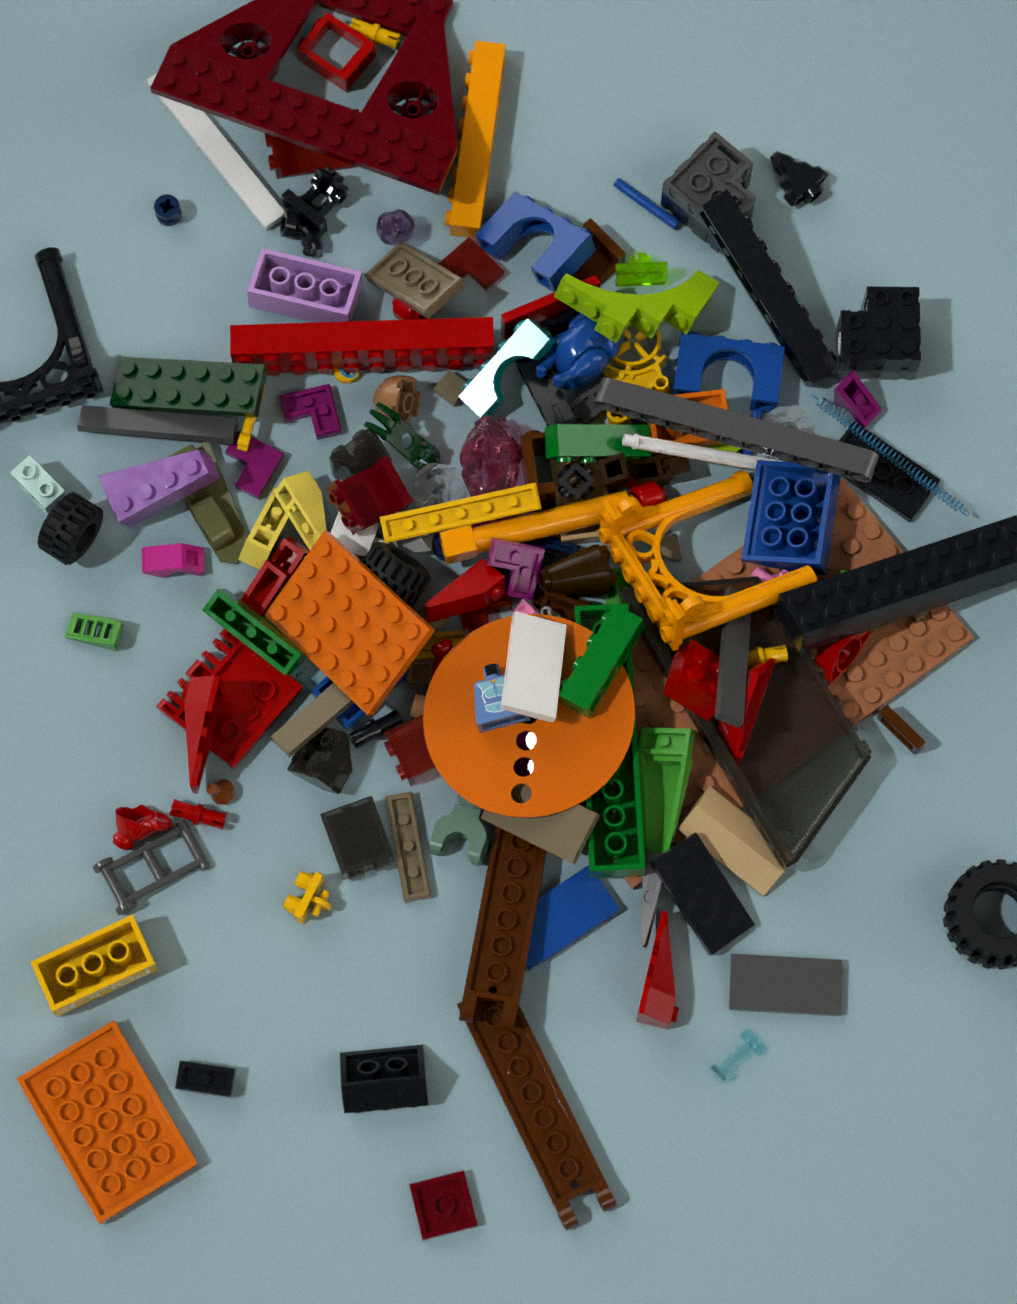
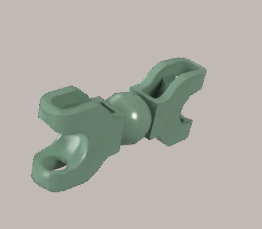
(462, 823)

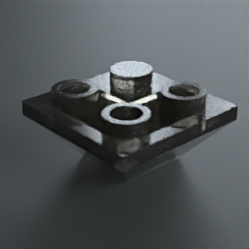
(357, 455)
(324, 760)

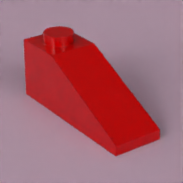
(467, 593)

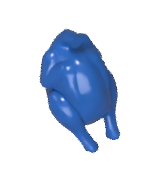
(578, 354)

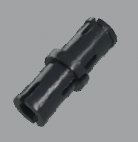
(375, 729)

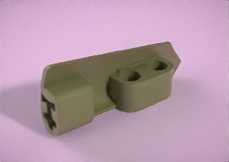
(216, 513)

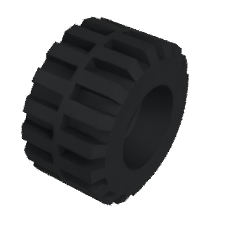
(70, 528)
(398, 571)

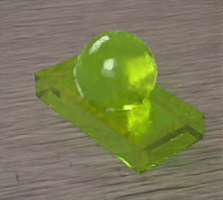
(641, 271)

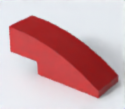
(274, 575)

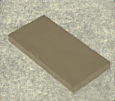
(414, 280)
(558, 833)

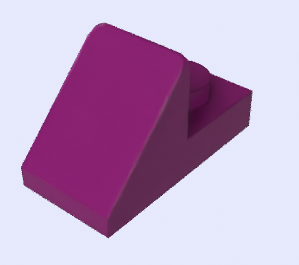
(856, 399)

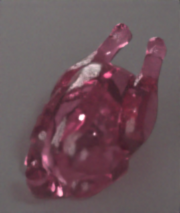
(490, 457)

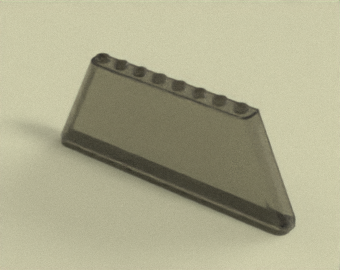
(801, 744)

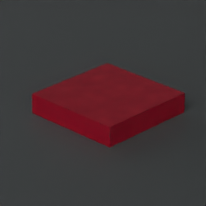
(443, 1205)

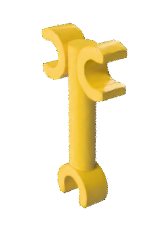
(245, 435)

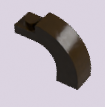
(623, 473)

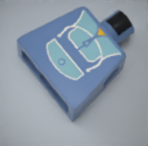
(488, 702)

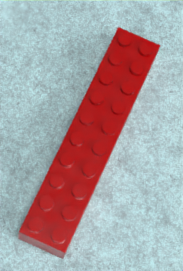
(364, 345)

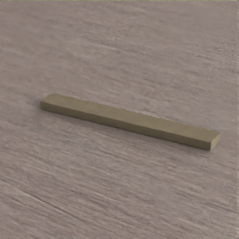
(322, 711)

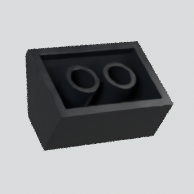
(383, 1079)

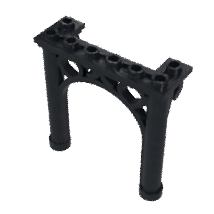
(81, 378)

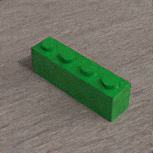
(591, 441)
(254, 631)
(601, 660)

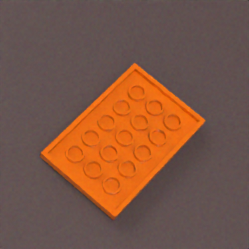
(349, 623)
(107, 1122)

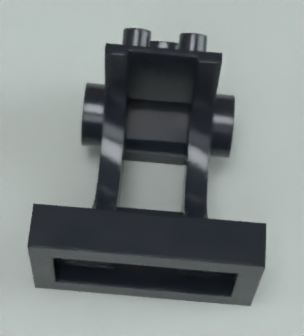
(323, 182)

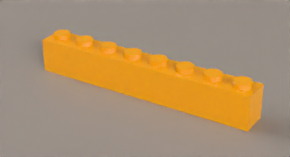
(477, 139)

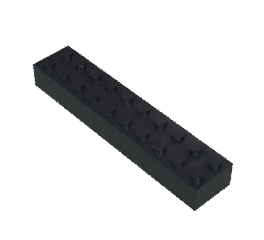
(900, 586)

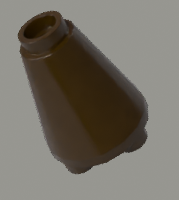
(580, 574)

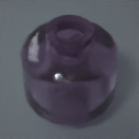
(395, 227)

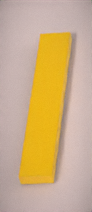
(460, 513)

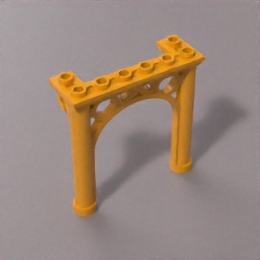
(697, 611)

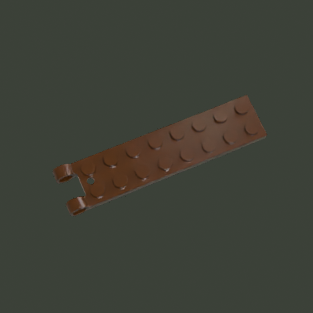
(504, 926)
(538, 1110)

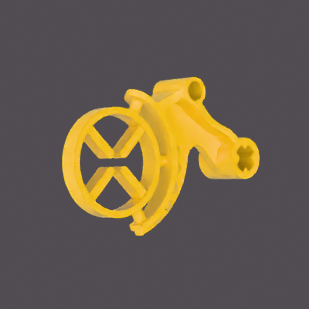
(648, 377)

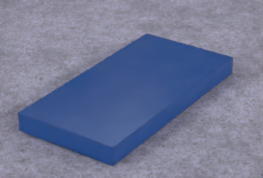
(568, 914)

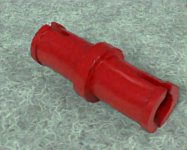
(198, 814)

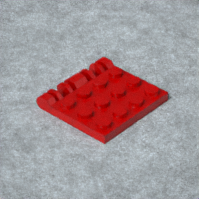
(252, 698)

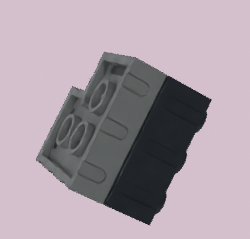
(703, 176)
(882, 336)

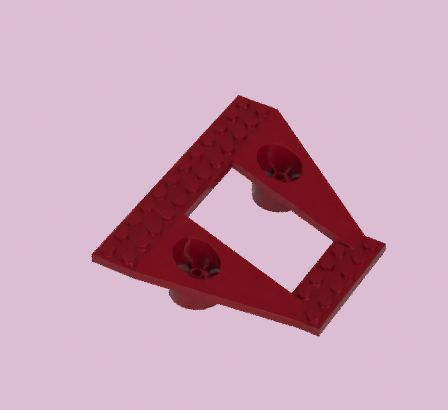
(241, 88)

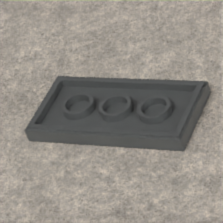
(785, 985)

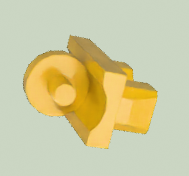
(312, 886)

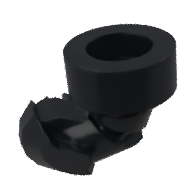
(309, 236)

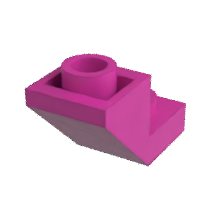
(169, 558)

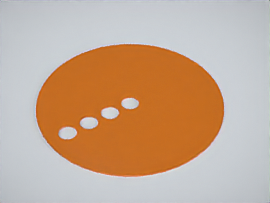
(569, 756)

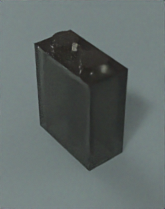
(358, 838)

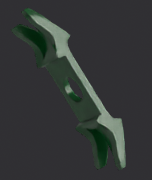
(395, 430)

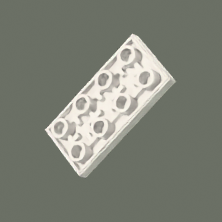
(533, 667)

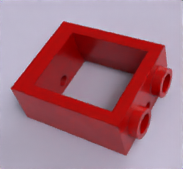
(353, 69)

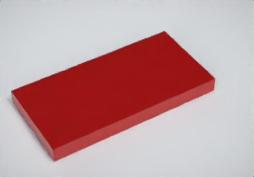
(537, 310)

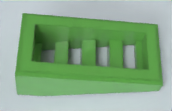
(115, 634)

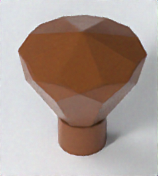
(221, 791)

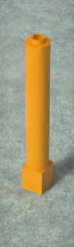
(467, 542)

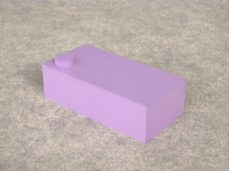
(304, 288)

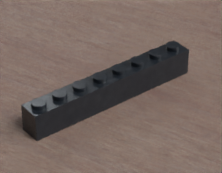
(767, 288)

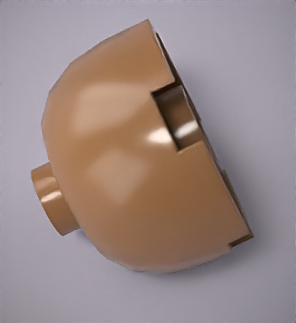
(400, 396)

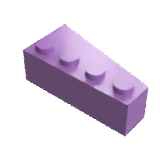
(153, 486)

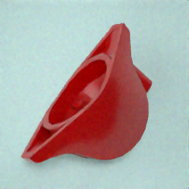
(839, 655)

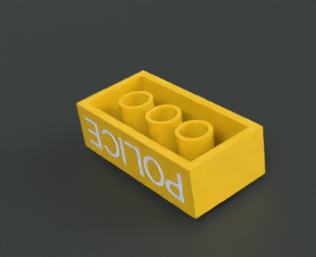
(94, 965)

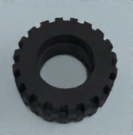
(960, 918)

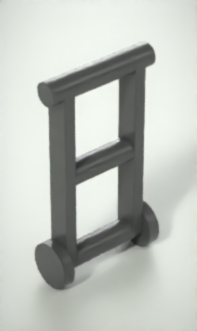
(128, 903)

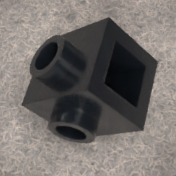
(579, 472)

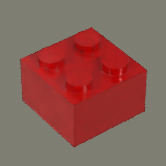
(694, 679)

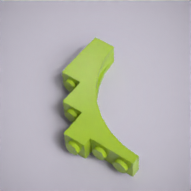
(644, 312)

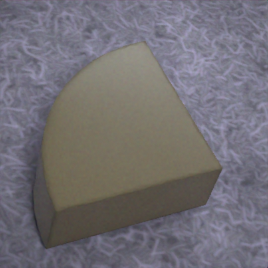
(670, 548)

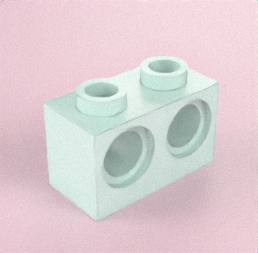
(37, 484)

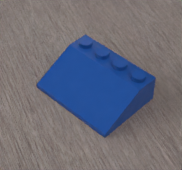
(791, 517)

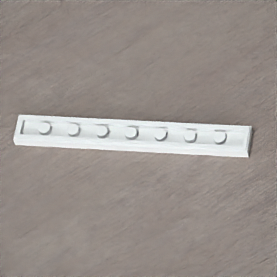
(226, 161)

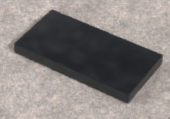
(889, 483)
(702, 893)

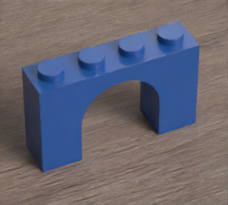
(522, 217)
(761, 360)

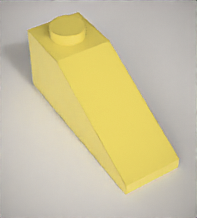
(303, 505)
(264, 533)

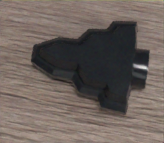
(798, 179)

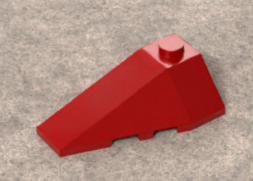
(202, 708)
(659, 989)

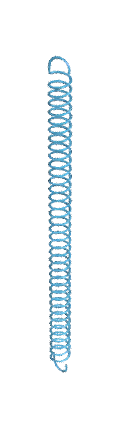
(892, 456)

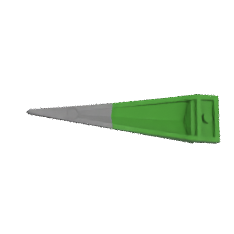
(664, 776)

